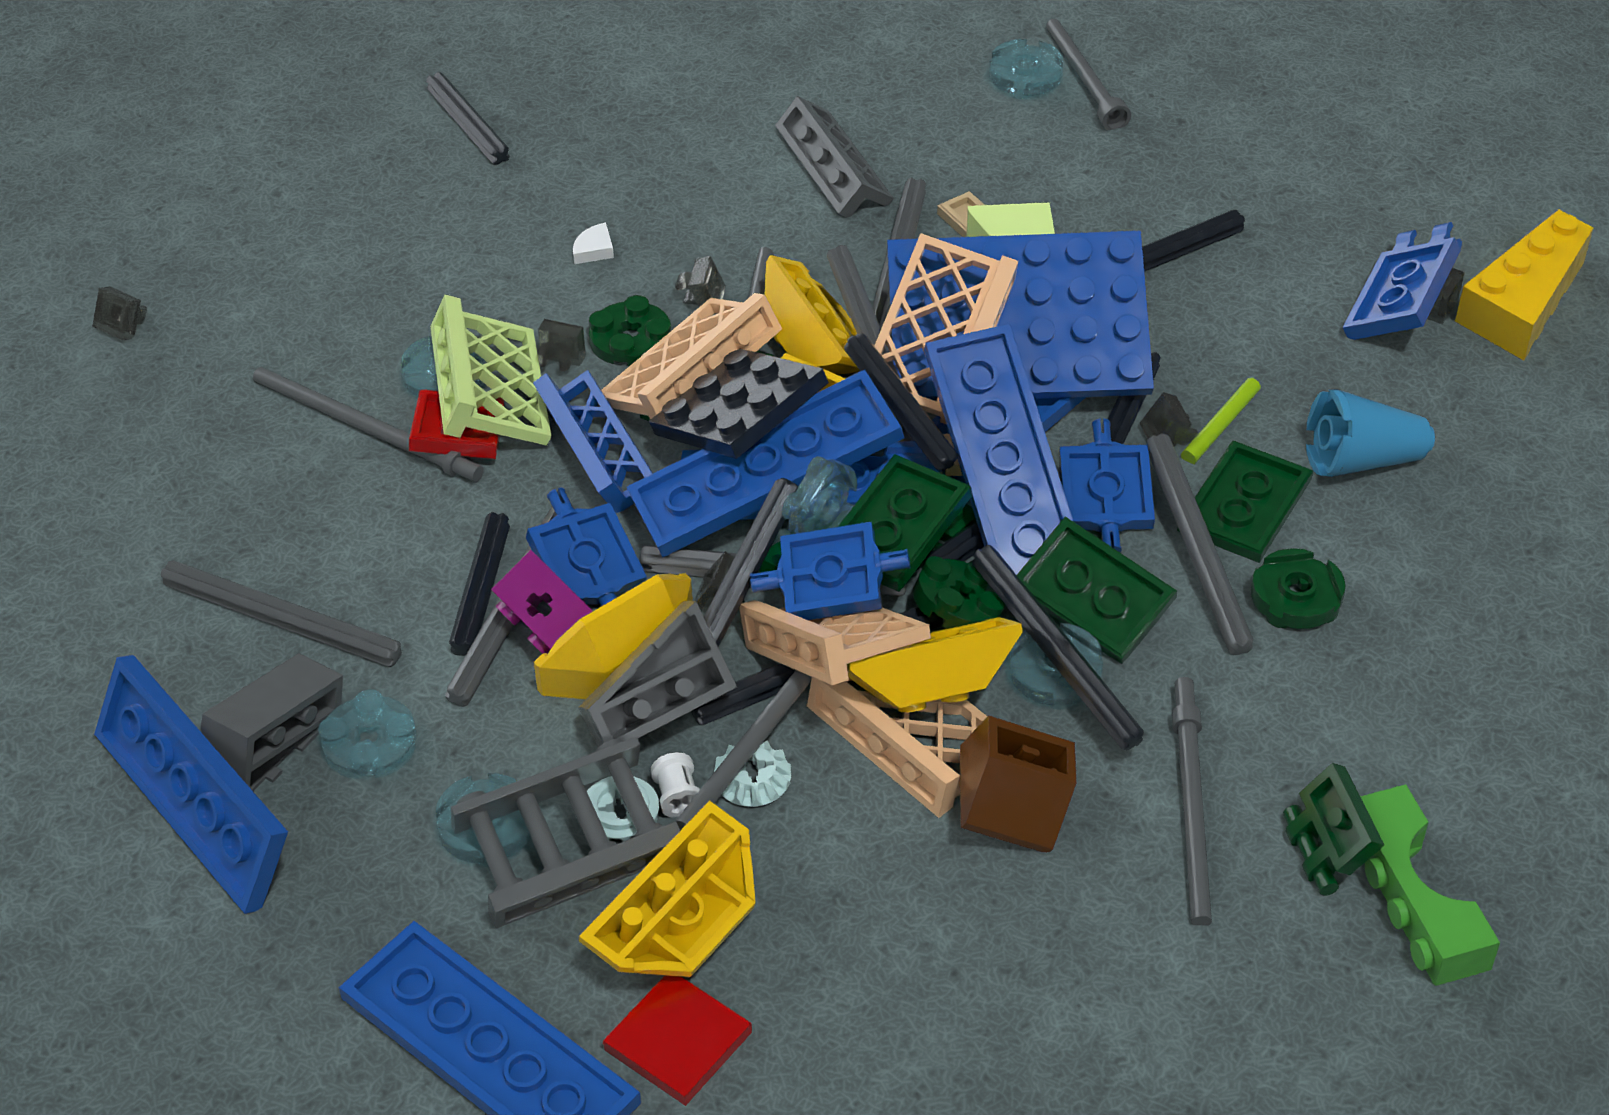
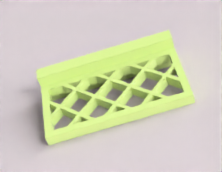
(458, 370)

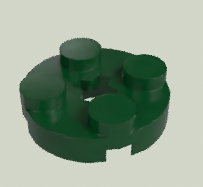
(634, 314)
(955, 593)
(1297, 609)

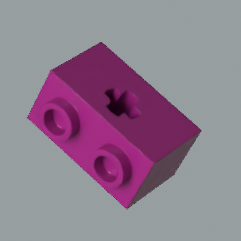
(528, 586)

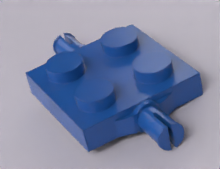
(1108, 485)
(587, 550)
(830, 571)

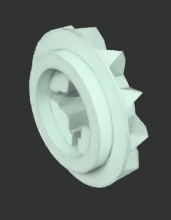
(770, 784)
(604, 796)

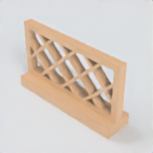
(984, 313)
(692, 351)
(829, 643)
(889, 743)

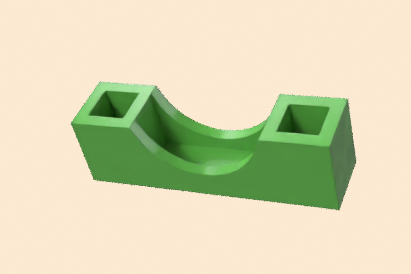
(1444, 933)

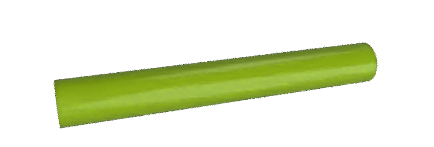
(1220, 421)

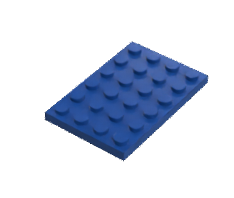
(1071, 309)

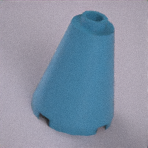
(1363, 434)

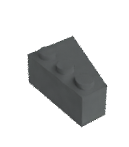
(660, 679)
(272, 717)

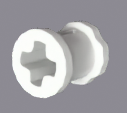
(675, 780)

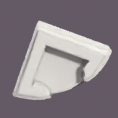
(593, 245)

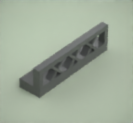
(831, 157)

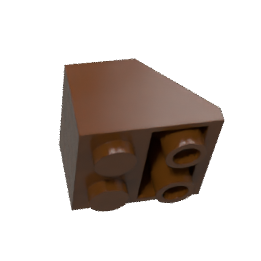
(1016, 783)

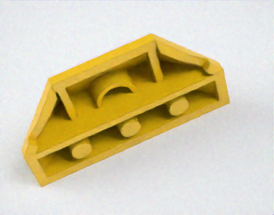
(810, 317)
(608, 636)
(939, 667)
(680, 901)

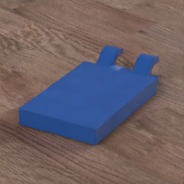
(1404, 284)

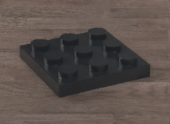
(738, 402)

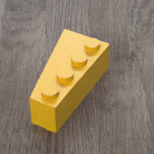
(1524, 285)

